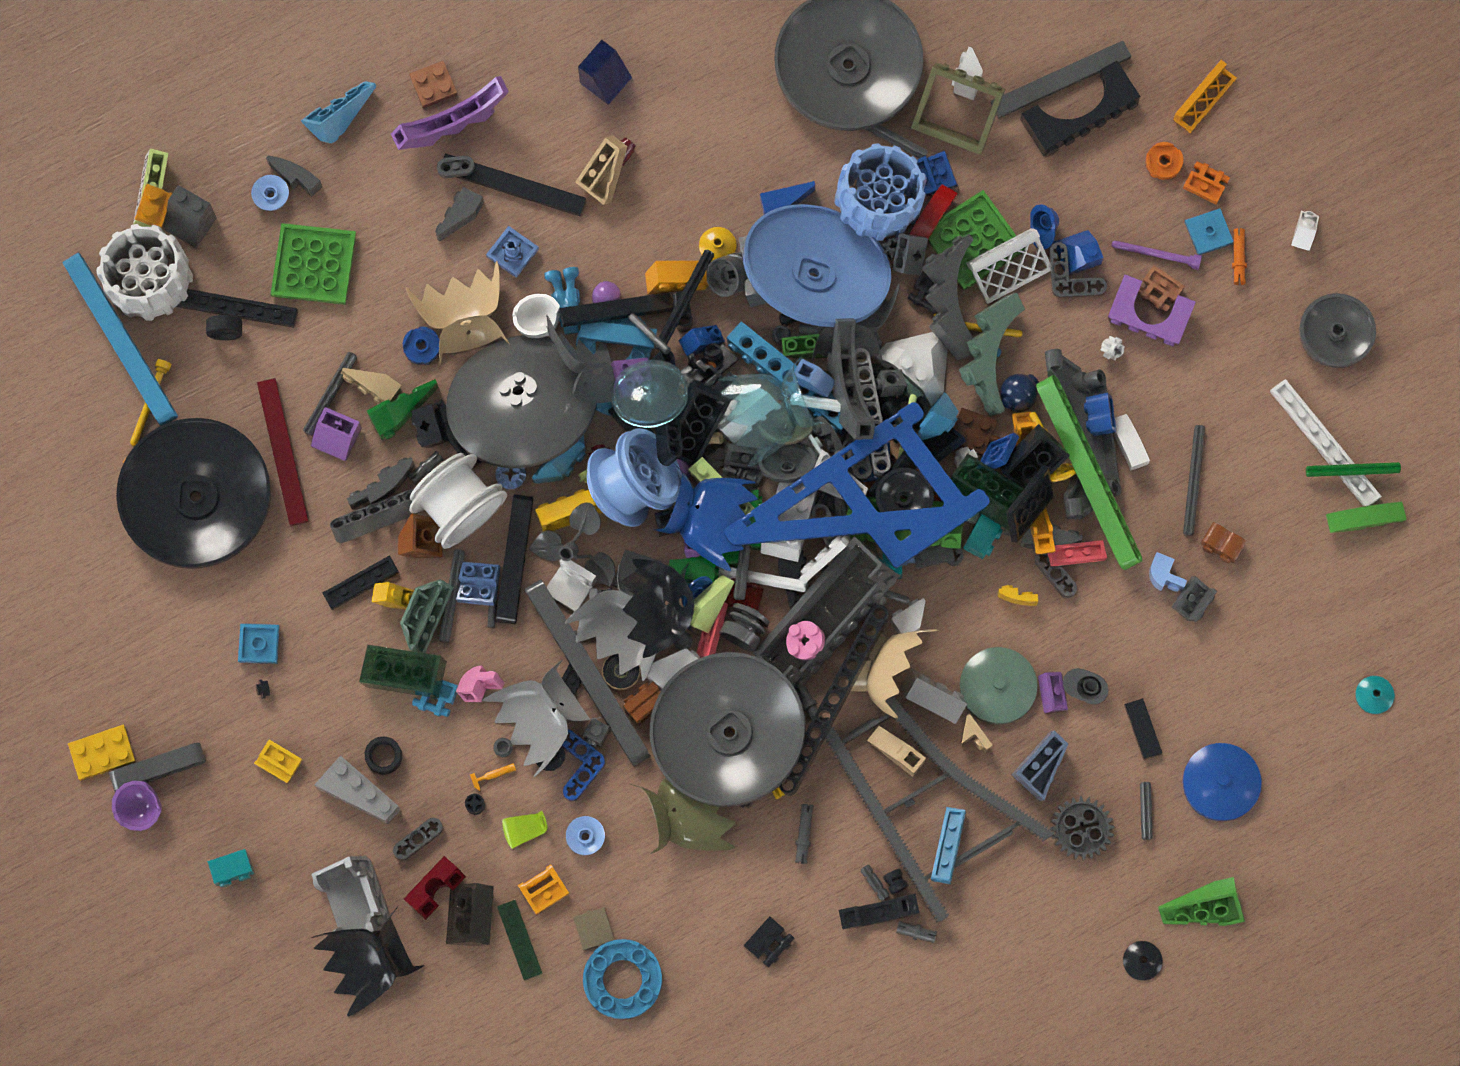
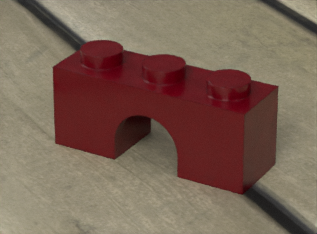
(441, 875)

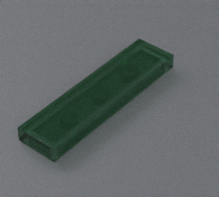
(519, 940)

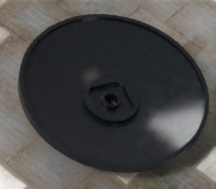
(188, 459)

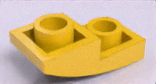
(1011, 595)

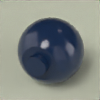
(1019, 392)

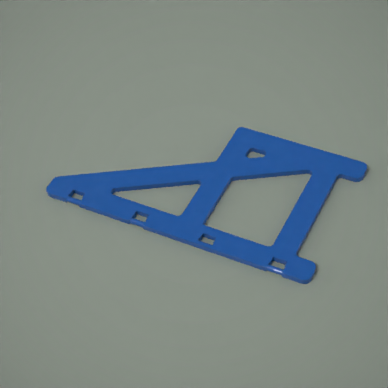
(925, 524)

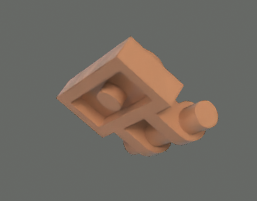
(1163, 284)

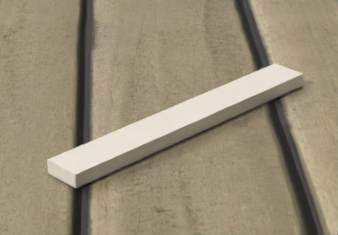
(1323, 441)

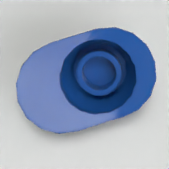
(1045, 221)

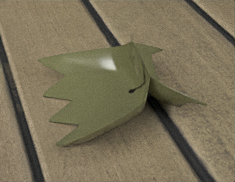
(691, 825)

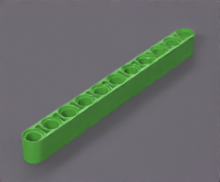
(1089, 472)

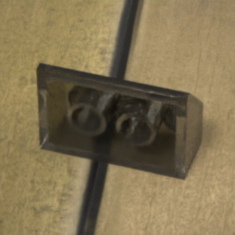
(470, 915)

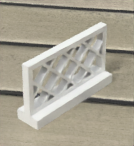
(1007, 249)

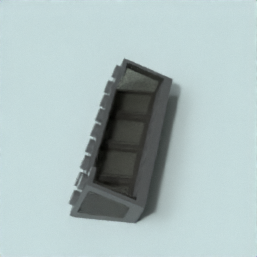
(834, 604)

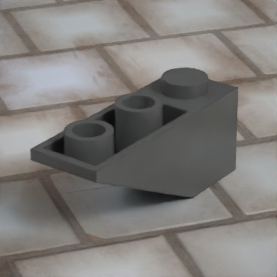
(464, 210)

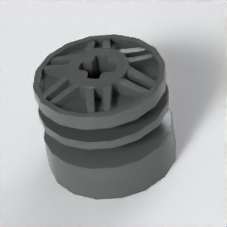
(727, 275)
(743, 630)

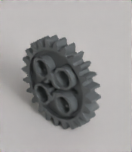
(1088, 845)

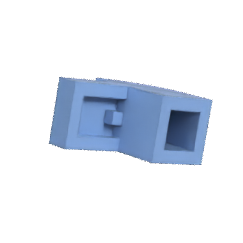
(1160, 574)

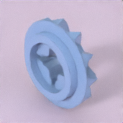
(516, 480)

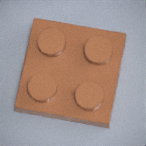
(433, 84)

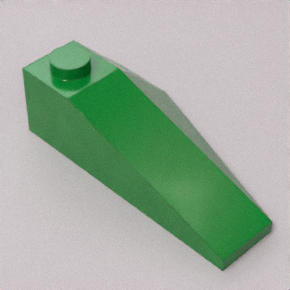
(391, 416)

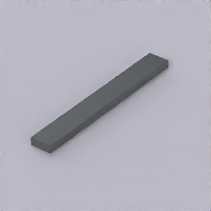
(1061, 78)

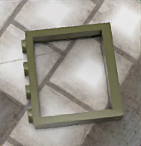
(946, 134)

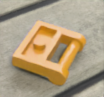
(546, 895)

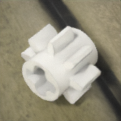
(1112, 348)
(961, 453)

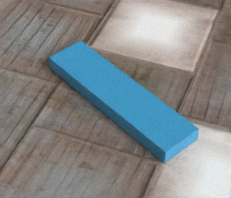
(616, 334)
(948, 845)

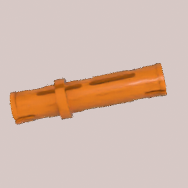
(1239, 264)

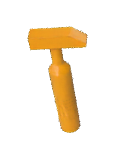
(492, 774)

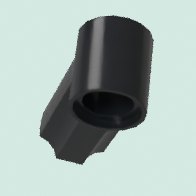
(687, 314)

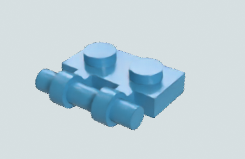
(447, 695)

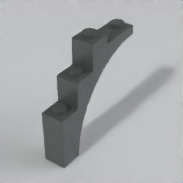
(948, 323)
(842, 366)

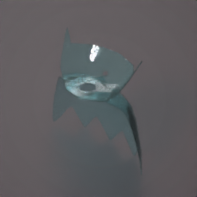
(758, 407)

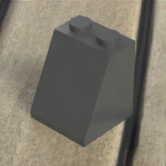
(188, 216)

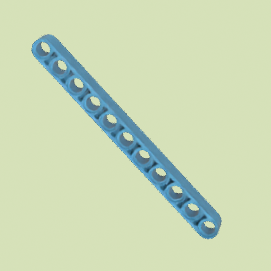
(120, 339)

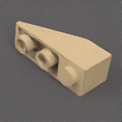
(376, 384)
(897, 750)

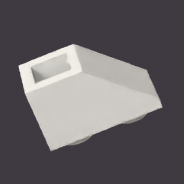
(1305, 230)
(910, 618)

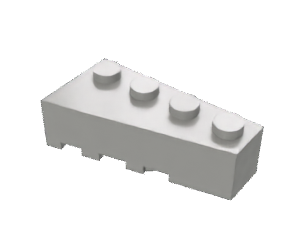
(353, 788)

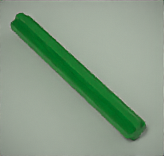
(1353, 469)

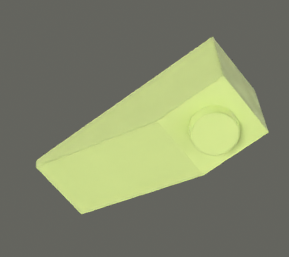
(710, 602)

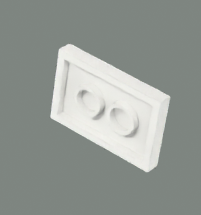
(824, 557)

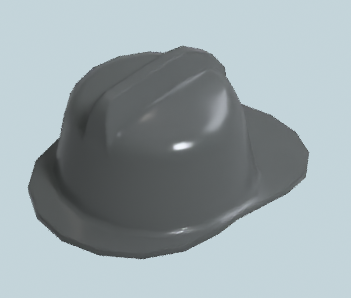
(1085, 686)

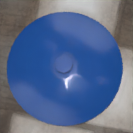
(1221, 782)

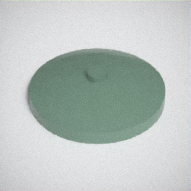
(998, 685)

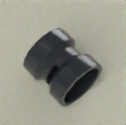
(897, 885)

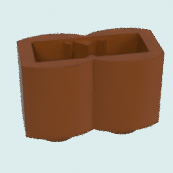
(1223, 542)

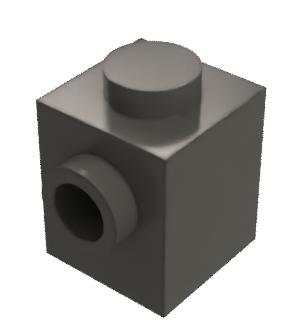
(596, 733)

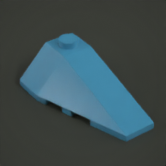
(333, 120)

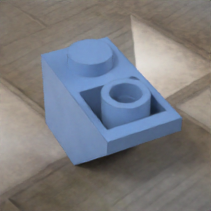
(814, 378)

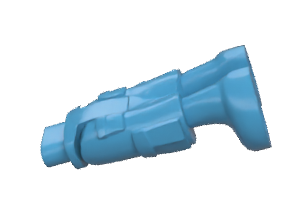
(566, 298)

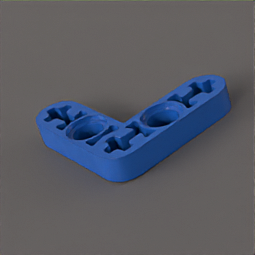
(586, 759)

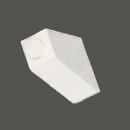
(667, 667)

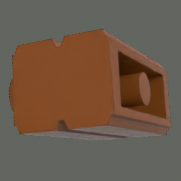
(642, 704)

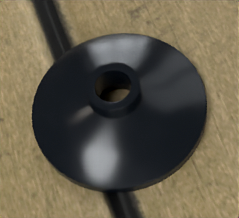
(1140, 970)

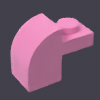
(476, 681)

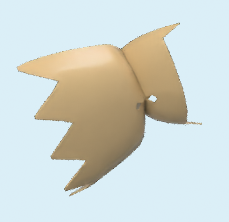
(459, 307)
(885, 662)

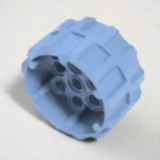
(900, 171)

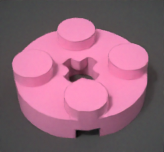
(797, 633)

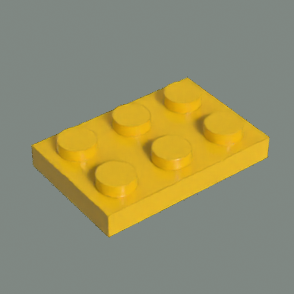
(101, 752)

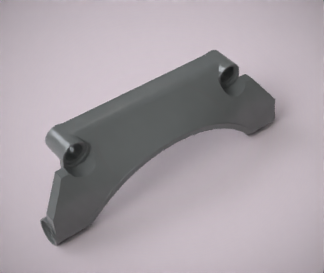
(1077, 387)

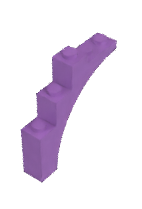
(453, 120)

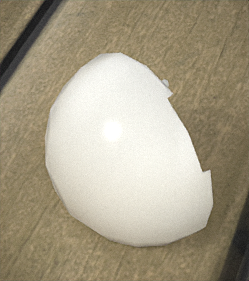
(531, 313)

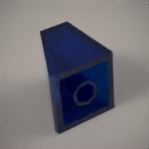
(604, 72)

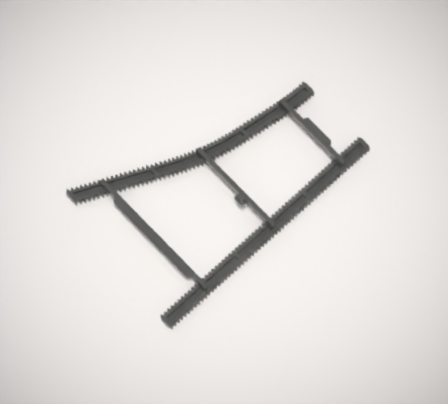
(951, 771)

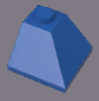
(1082, 252)

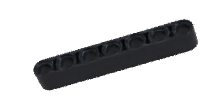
(669, 434)
(514, 559)

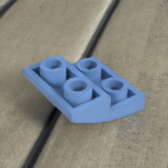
(478, 583)

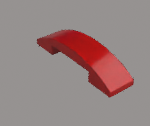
(934, 212)

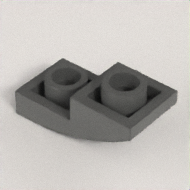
(832, 440)

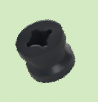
(472, 802)

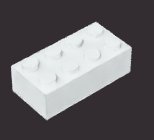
(803, 510)

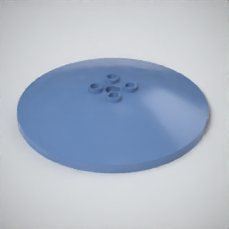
(813, 239)

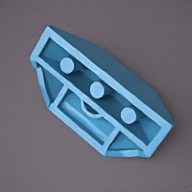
(939, 418)
(562, 465)

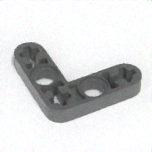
(1064, 278)

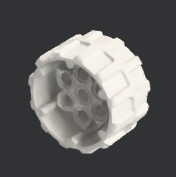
(133, 243)

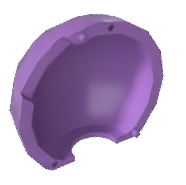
(136, 805)

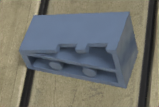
(1041, 765)

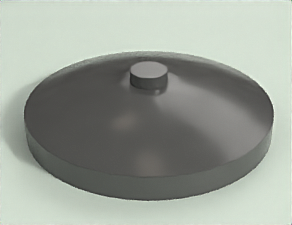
(1337, 330)

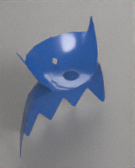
(717, 510)

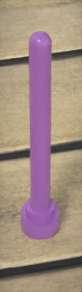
(1192, 261)

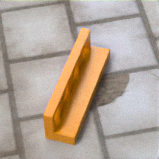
(1201, 91)

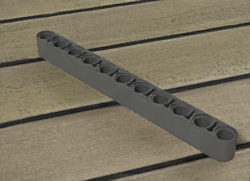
(587, 672)

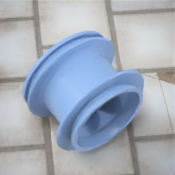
(632, 479)

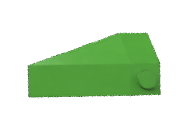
(1212, 903)

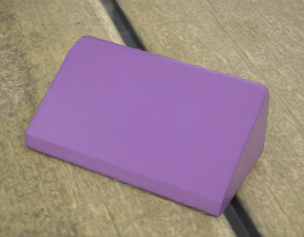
(1052, 692)

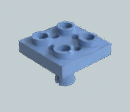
(510, 241)

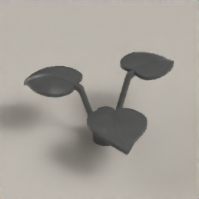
(586, 520)

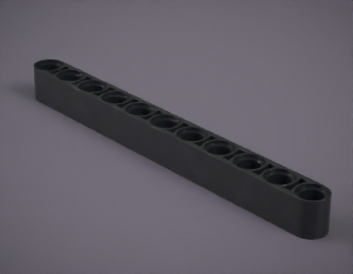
(835, 690)

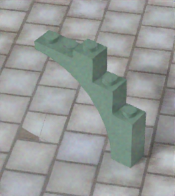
(984, 348)

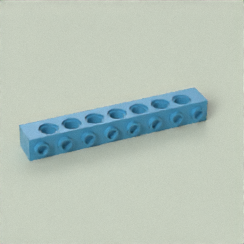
(743, 334)

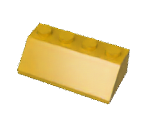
(557, 514)

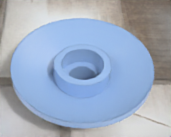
(266, 185)
(581, 826)

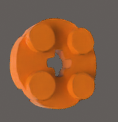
(1171, 153)

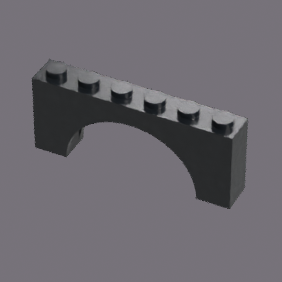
(1051, 132)

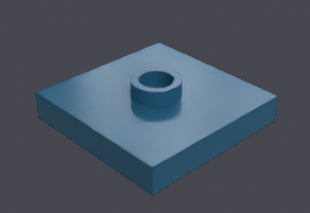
(1209, 232)
(258, 643)

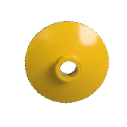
(727, 239)

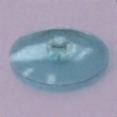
(649, 393)

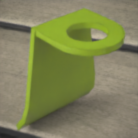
(523, 828)

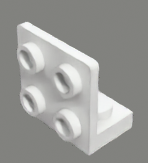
(571, 584)

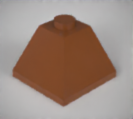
(418, 538)

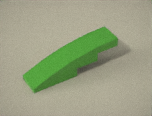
(1365, 517)

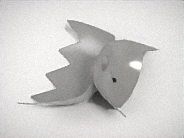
(607, 621)
(531, 707)

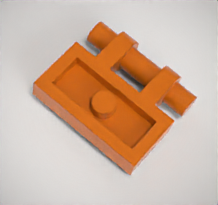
(1203, 186)

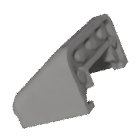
(353, 894)

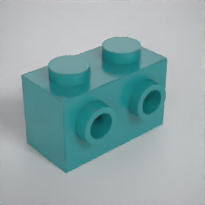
(982, 537)
(231, 868)

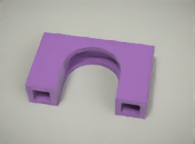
(1169, 330)

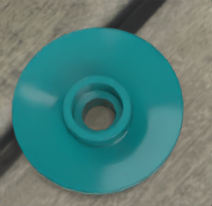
(1368, 701)

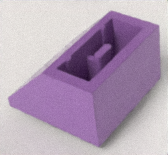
(335, 434)

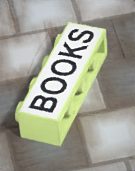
(152, 174)

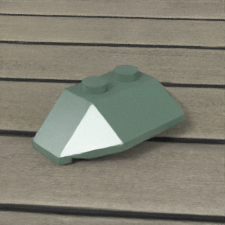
(424, 614)

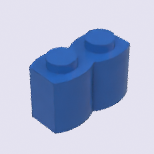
(1100, 414)

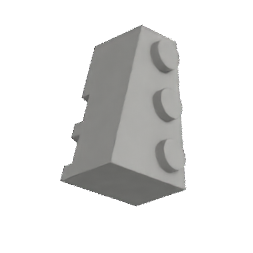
(933, 696)

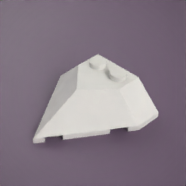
(922, 363)

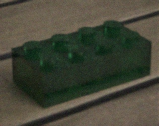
(1000, 490)
(403, 671)

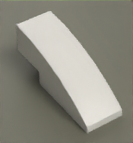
(1130, 443)

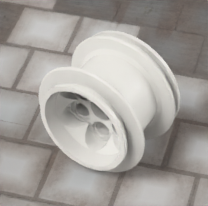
(456, 499)

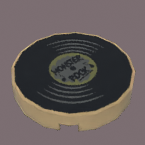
(613, 679)

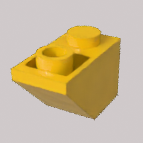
(391, 595)

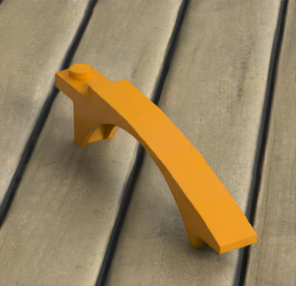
(1041, 528)

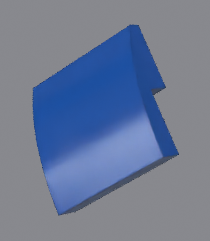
(937, 172)

